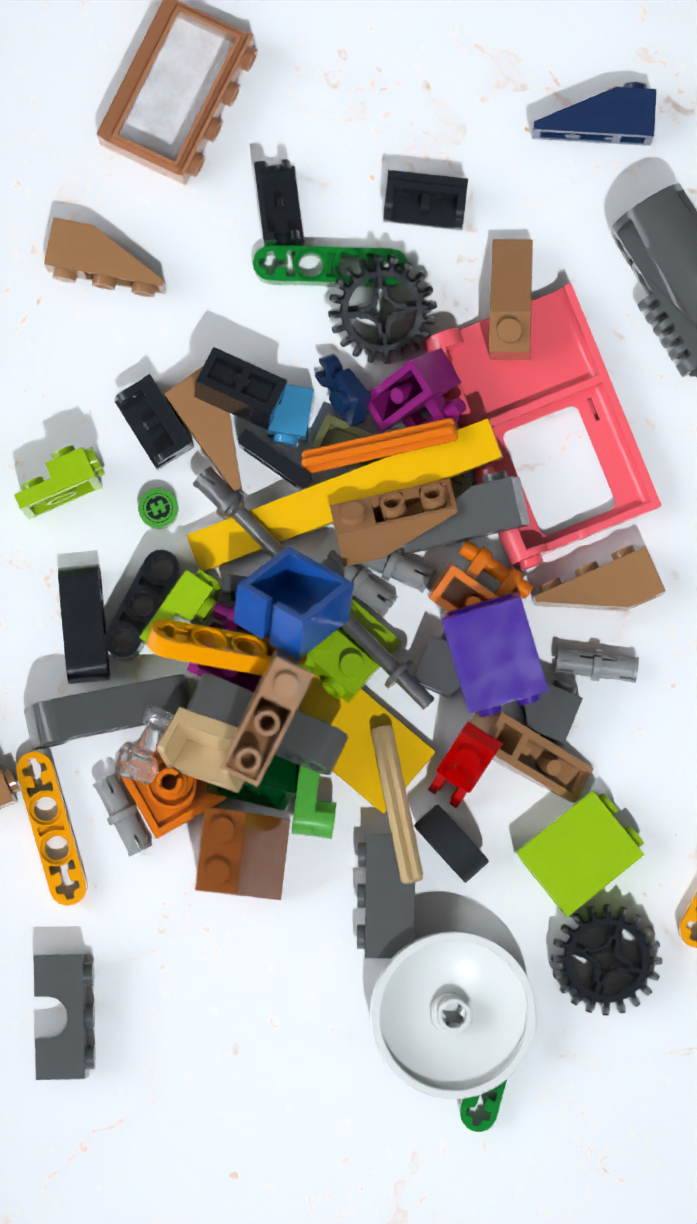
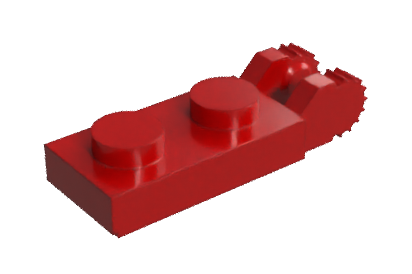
(465, 762)

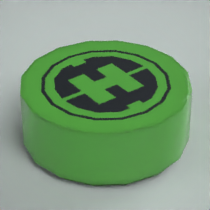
(158, 508)

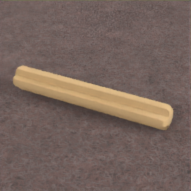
(397, 804)

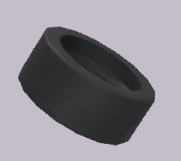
(451, 843)

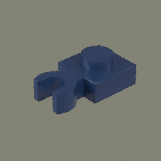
(347, 392)

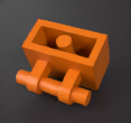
(460, 589)

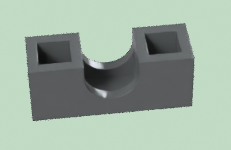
(66, 980)

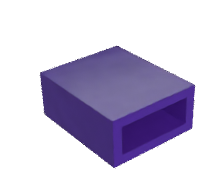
(494, 654)

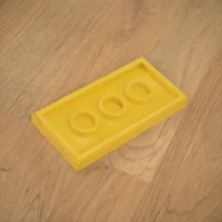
(358, 760)

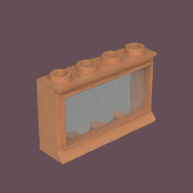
(177, 91)

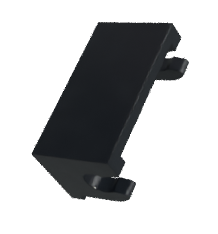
(425, 200)
(279, 203)
(240, 388)
(153, 422)

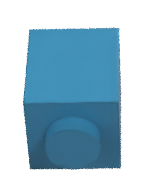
(292, 416)

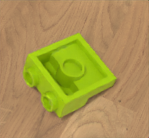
(72, 476)
(189, 601)
(343, 663)

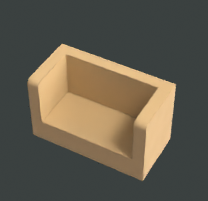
(197, 748)

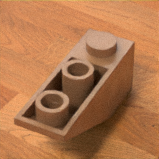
(89, 254)
(385, 522)
(613, 587)
(267, 717)

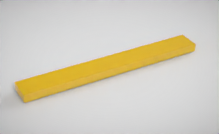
(311, 507)

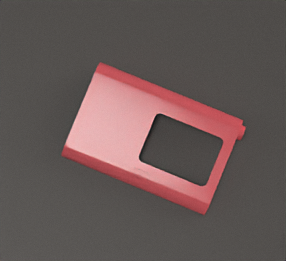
(560, 375)

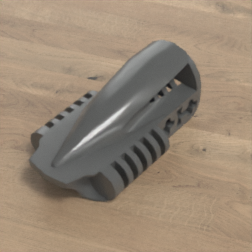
(661, 250)

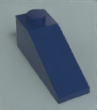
(612, 117)

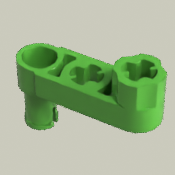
(311, 815)

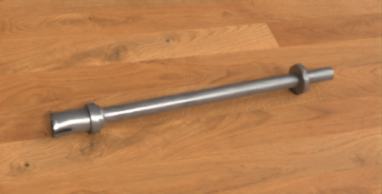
(231, 505)

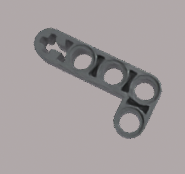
(102, 710)
(305, 742)

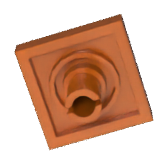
(171, 798)

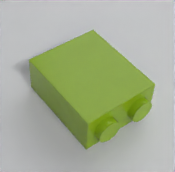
(581, 852)

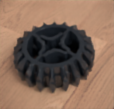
(359, 311)
(639, 970)

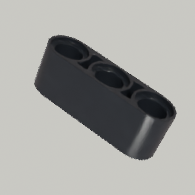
(147, 585)
(83, 623)

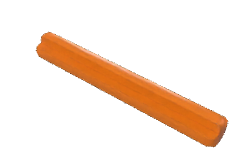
(379, 445)

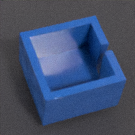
(293, 602)

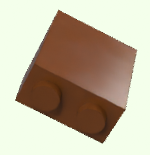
(242, 854)

